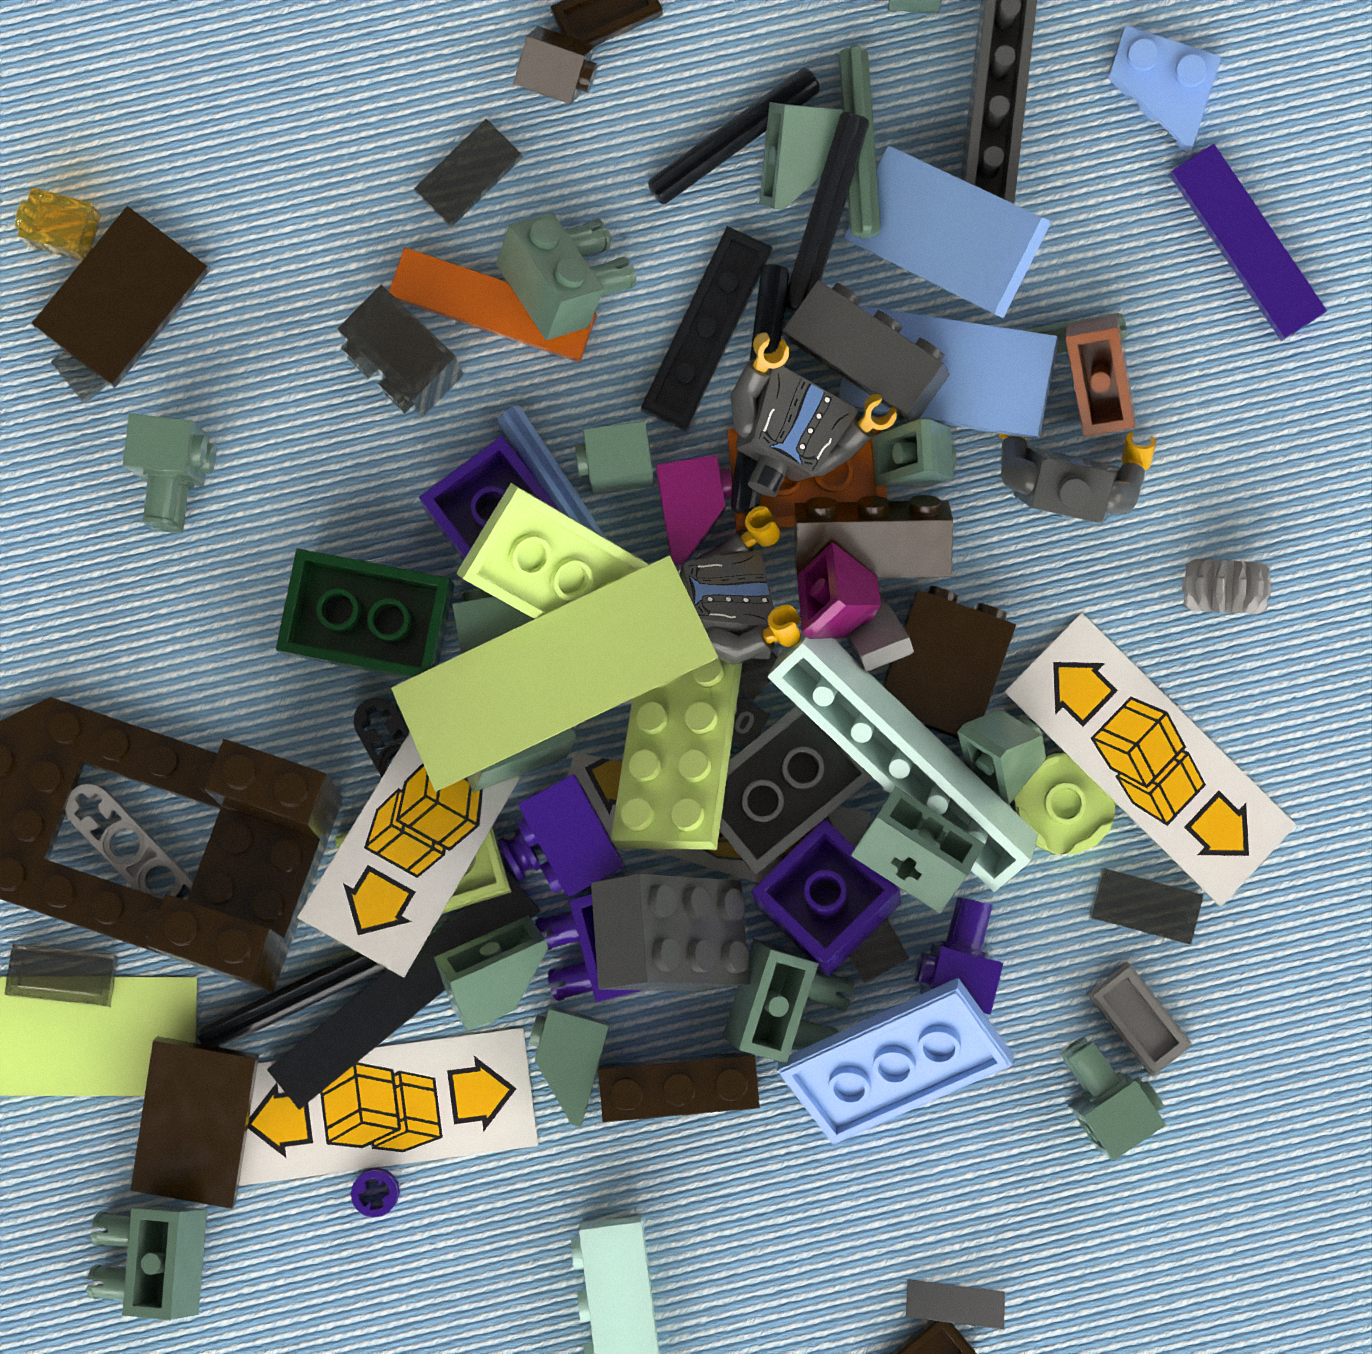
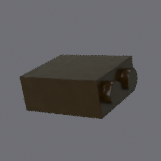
(952, 661)

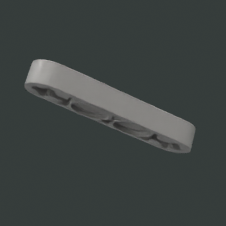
(150, 852)

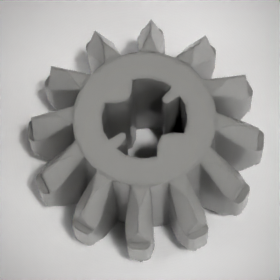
(1226, 586)

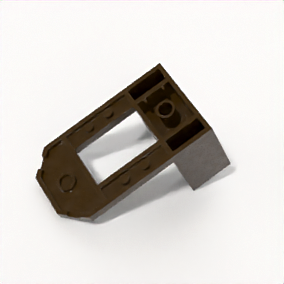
(253, 868)

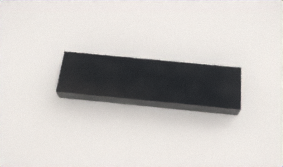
(706, 329)

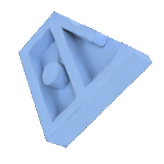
(1165, 80)

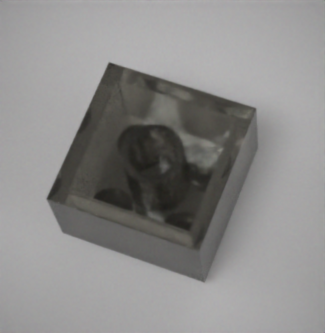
(401, 351)

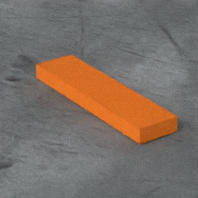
(476, 301)

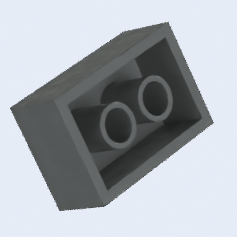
(785, 788)
(669, 933)

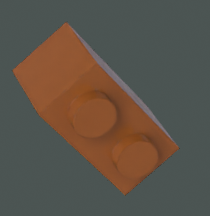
(1100, 375)

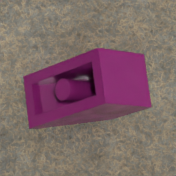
(691, 502)
(836, 595)

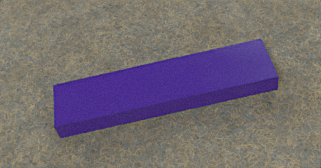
(1247, 242)

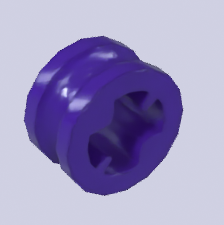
(519, 854)
(388, 1200)

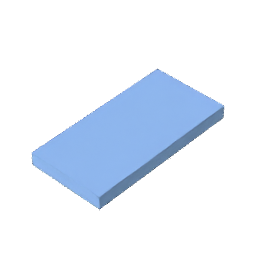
(952, 232)
(995, 376)
(896, 1061)

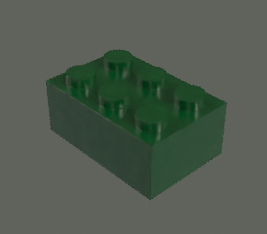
(364, 615)

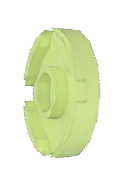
(1064, 807)

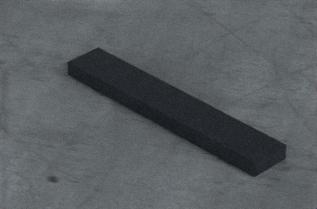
(389, 1000)

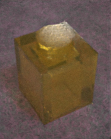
(57, 224)

